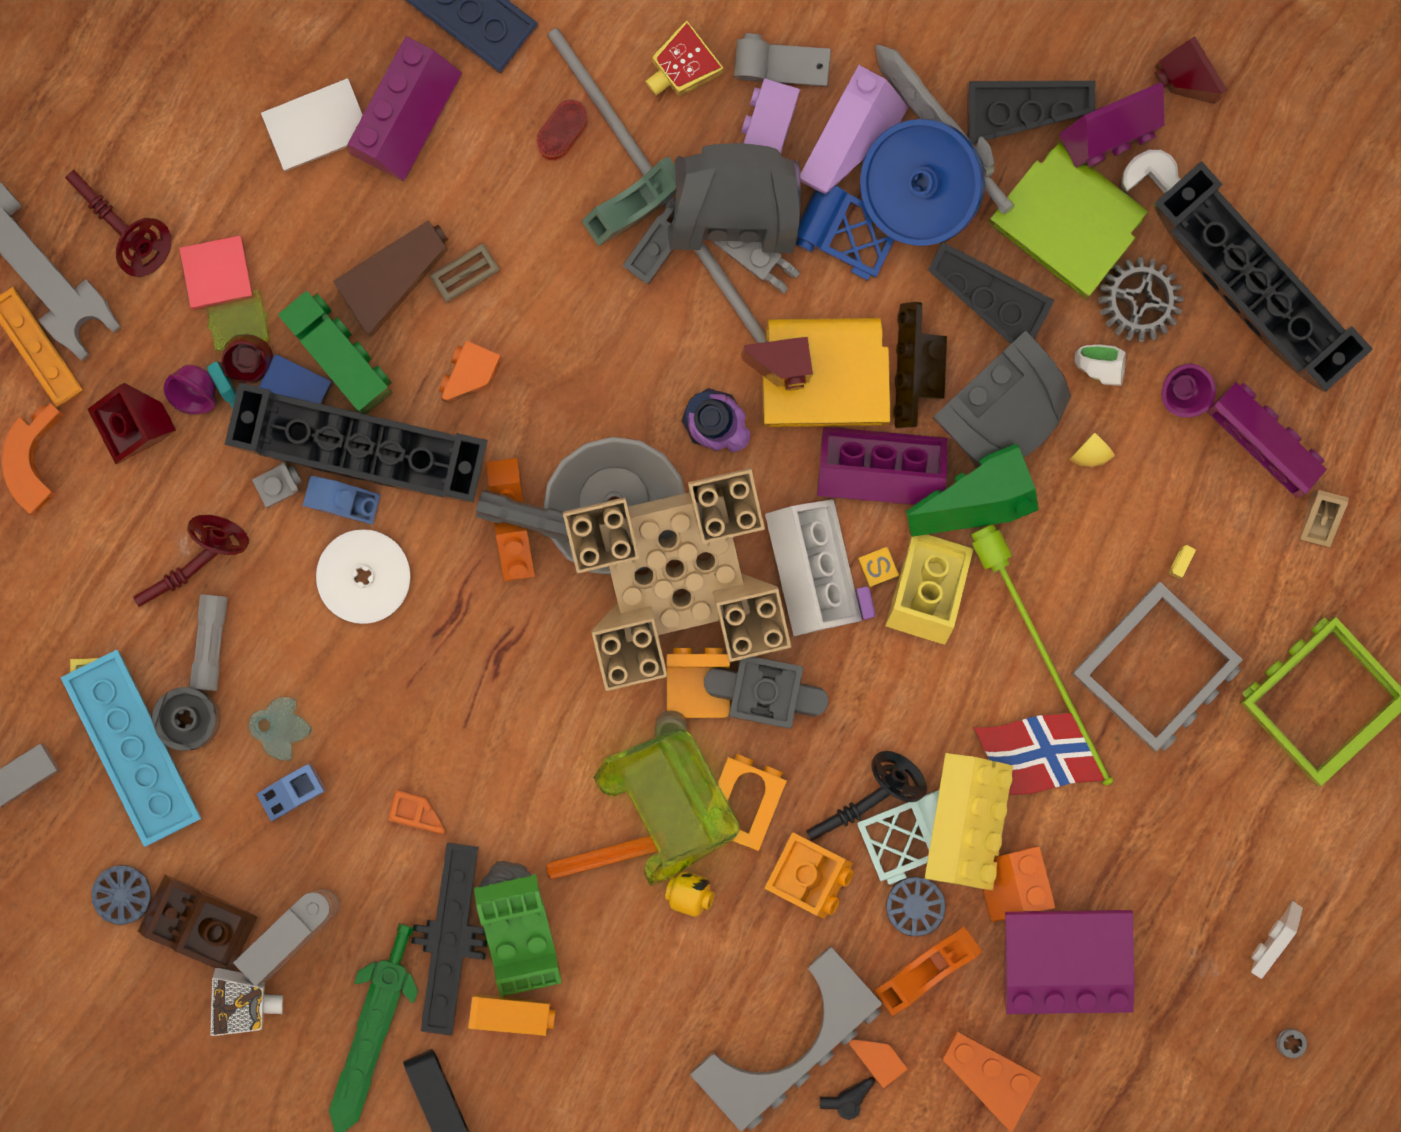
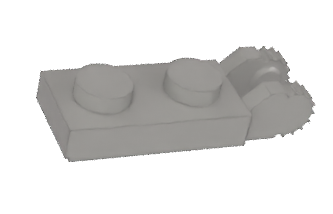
(758, 262)

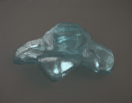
(283, 730)

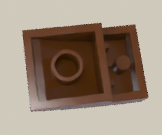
(197, 924)

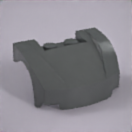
(736, 196)
(1008, 403)

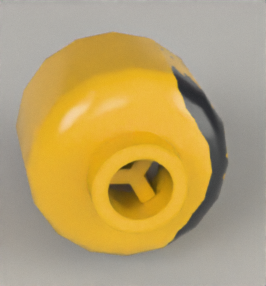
(689, 894)

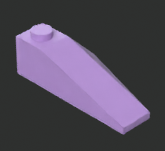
(860, 117)

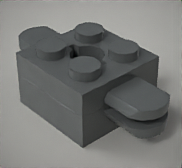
(766, 691)

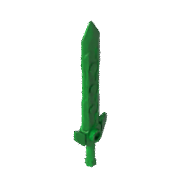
(372, 1027)

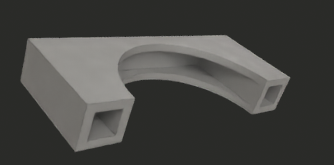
(749, 1093)

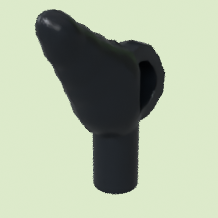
(849, 1099)

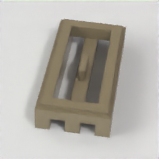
(471, 283)

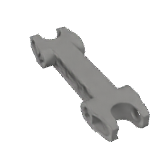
(67, 305)

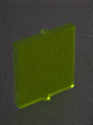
(237, 318)

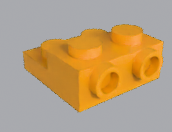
(810, 876)

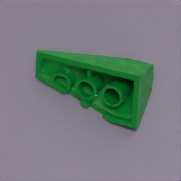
(986, 496)

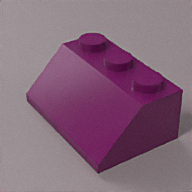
(1115, 127)

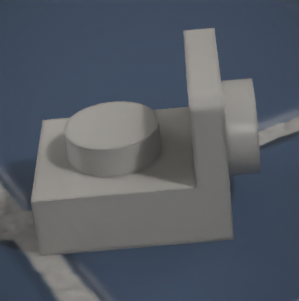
(277, 484)

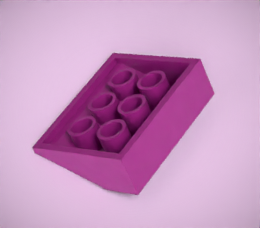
(1069, 962)

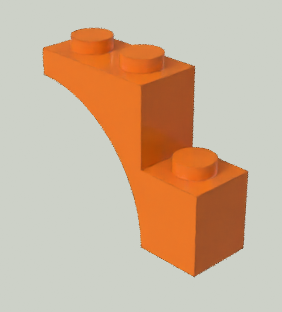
(511, 539)

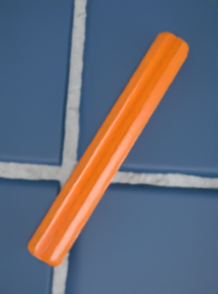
(600, 857)

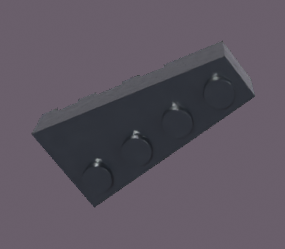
(1018, 106)

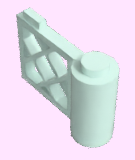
(925, 814)

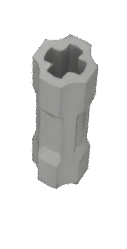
(208, 642)

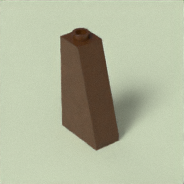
(389, 276)

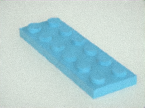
(131, 748)

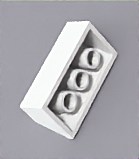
(813, 567)

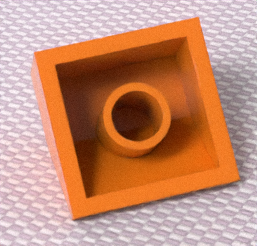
(1019, 884)

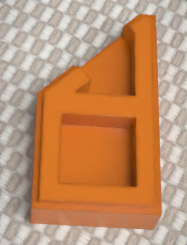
(414, 812)
(879, 1060)

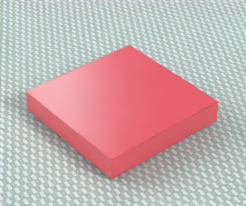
(216, 272)

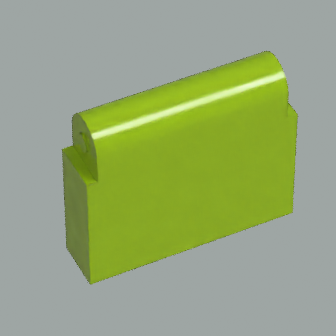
(1070, 220)

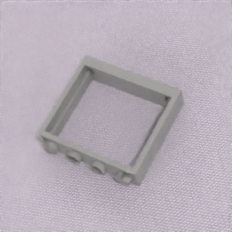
(1120, 631)

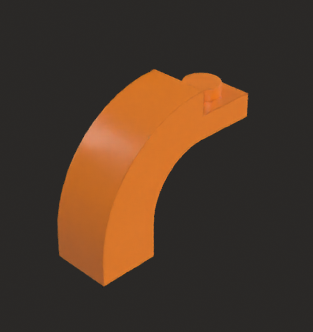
(18, 459)
(927, 970)

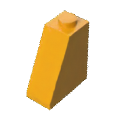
(510, 1014)

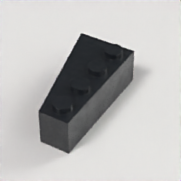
(991, 294)

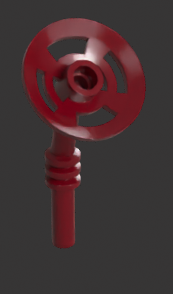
(129, 239)
(212, 539)

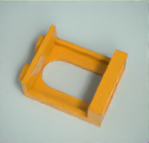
(774, 788)

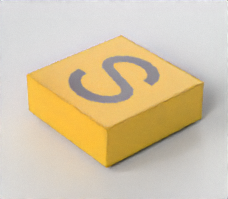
(878, 567)

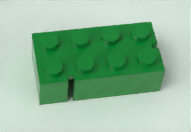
(333, 351)

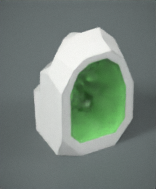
(1102, 363)

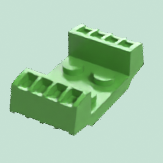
(518, 935)

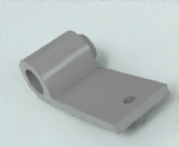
(780, 63)

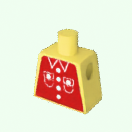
(683, 63)

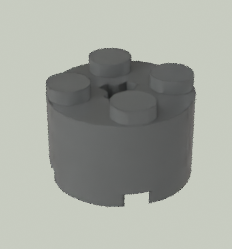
(170, 727)

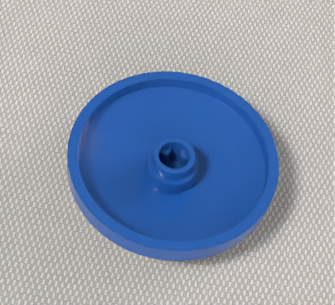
(922, 182)

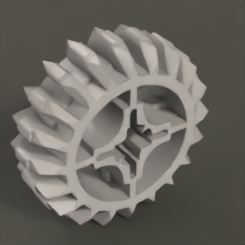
(1153, 302)

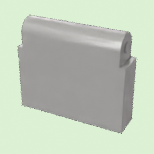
(288, 935)

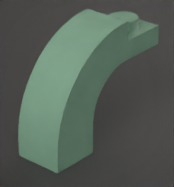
(632, 204)

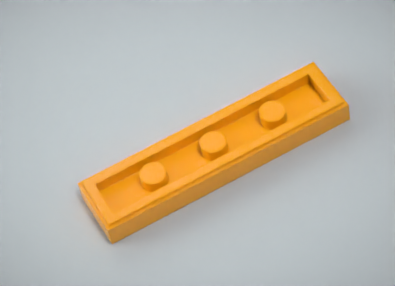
(37, 349)

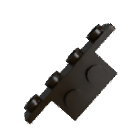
(919, 365)

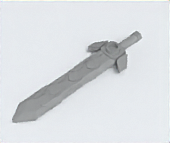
(925, 106)

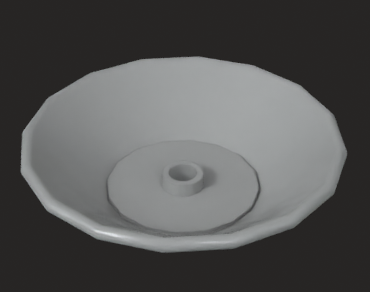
(611, 469)

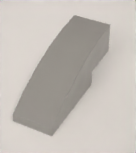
(26, 773)

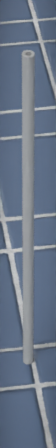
(644, 166)

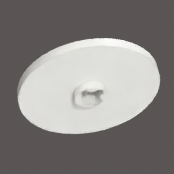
(372, 553)

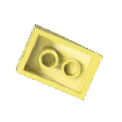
(929, 588)

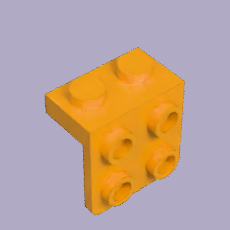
(686, 683)

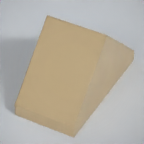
(1323, 517)

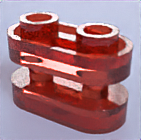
(562, 130)

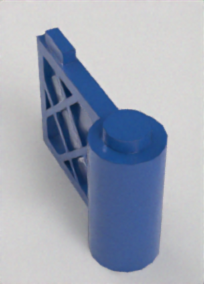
(821, 223)

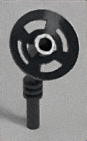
(890, 785)

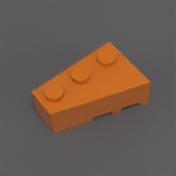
(992, 1077)

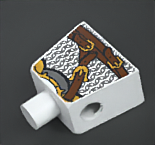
(239, 1004)

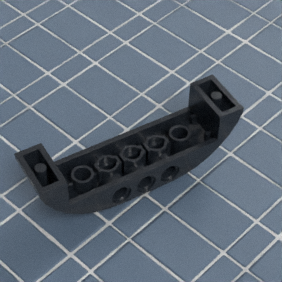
(1257, 281)
(355, 444)

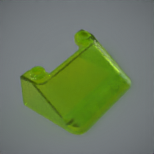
(674, 799)

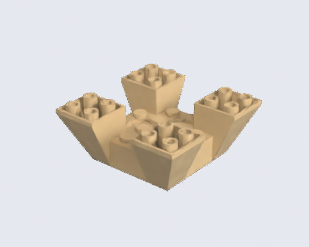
(716, 588)

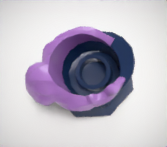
(716, 421)

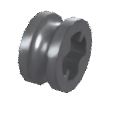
(1296, 1035)

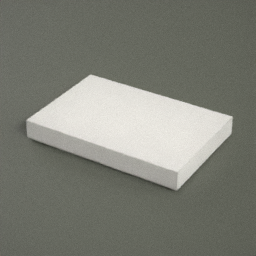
(313, 124)

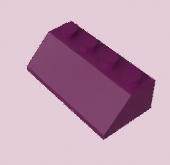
(404, 109)
(1267, 440)
(881, 465)

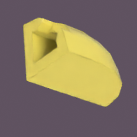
(1093, 452)

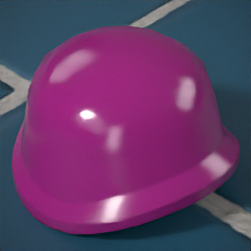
(190, 390)
(1188, 390)

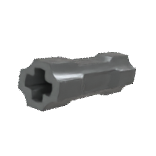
(502, 509)

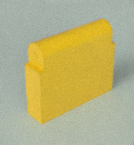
(847, 377)

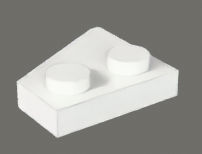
(1278, 939)

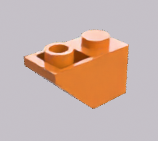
(472, 372)

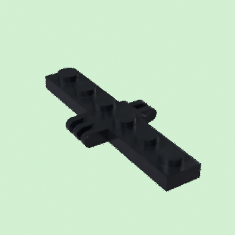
(450, 939)

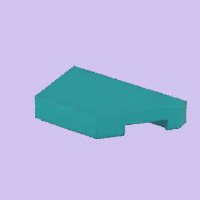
(223, 383)

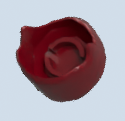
(246, 358)

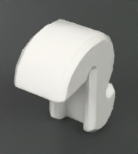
(1156, 164)

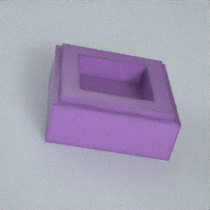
(865, 603)

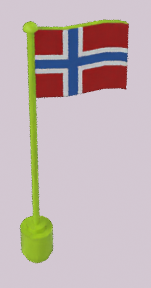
(1041, 748)

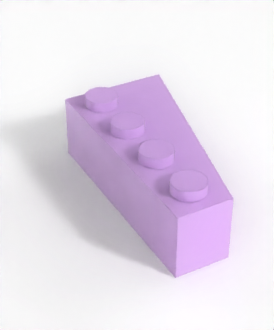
(772, 114)

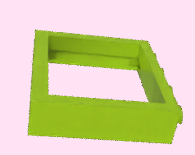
(1357, 740)

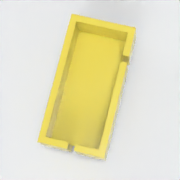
(969, 821)

